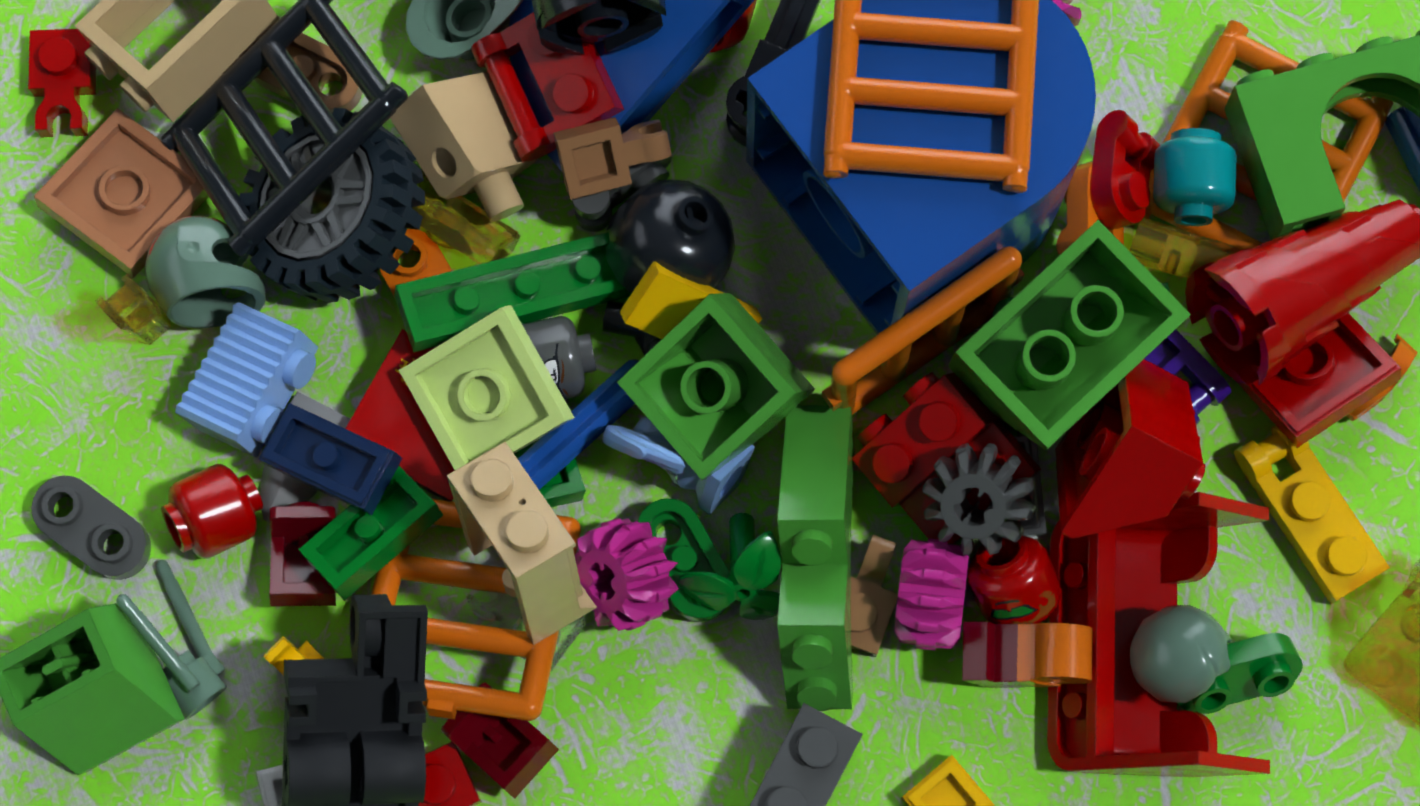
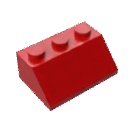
(1129, 455)

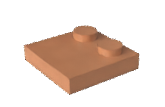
(121, 191)

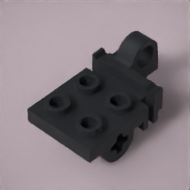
(360, 718)

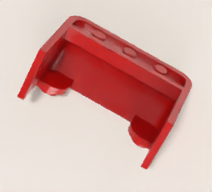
(1112, 586)

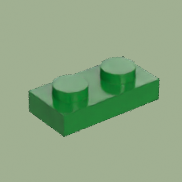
(361, 544)

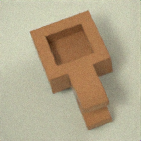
(599, 156)
(869, 602)

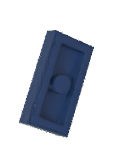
(330, 458)

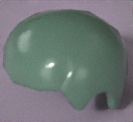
(1179, 653)

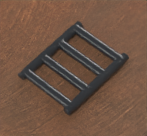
(337, 141)

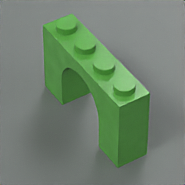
(1280, 125)

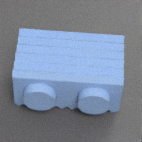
(248, 379)

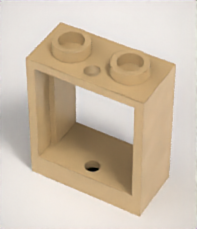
(189, 66)

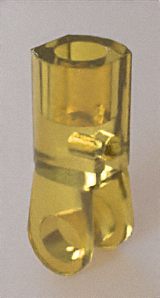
(1175, 249)
(136, 312)

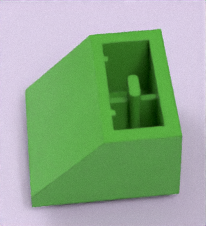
(88, 689)

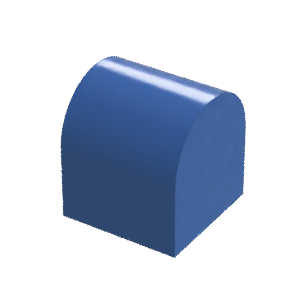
(909, 235)

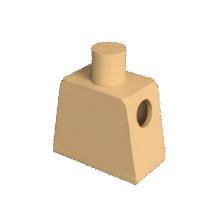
(464, 141)

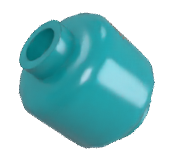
(1194, 176)

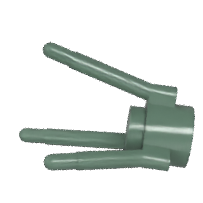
(191, 679)

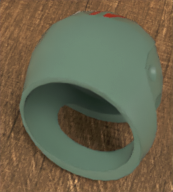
(190, 267)

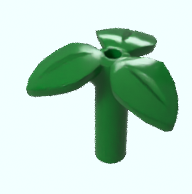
(752, 567)

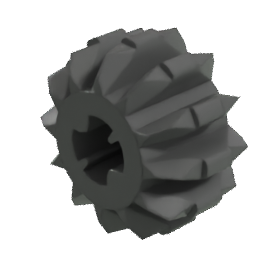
(968, 521)

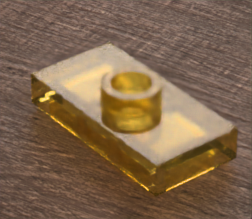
(464, 227)

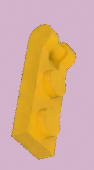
(1312, 515)

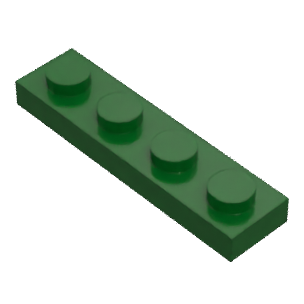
(532, 282)

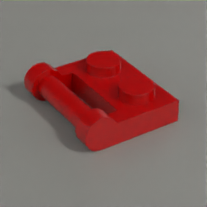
(572, 86)

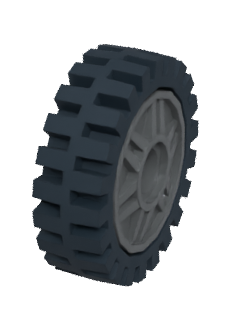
(347, 222)

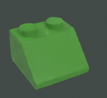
(715, 384)

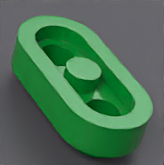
(692, 552)
(1258, 668)

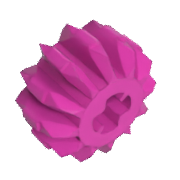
(625, 573)
(931, 594)

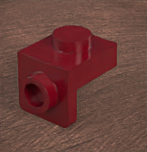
(291, 576)
(503, 747)

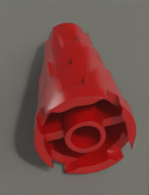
(1294, 288)

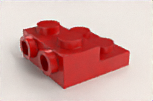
(940, 418)

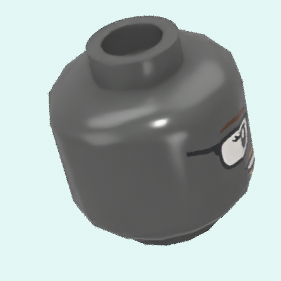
(563, 352)

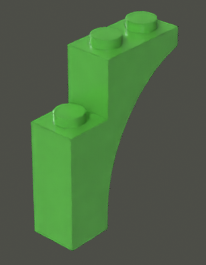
(816, 557)

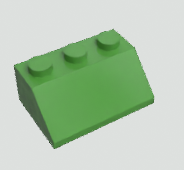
(1068, 337)

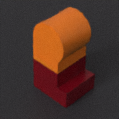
(1026, 654)

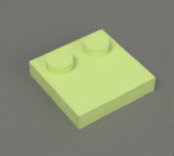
(486, 389)

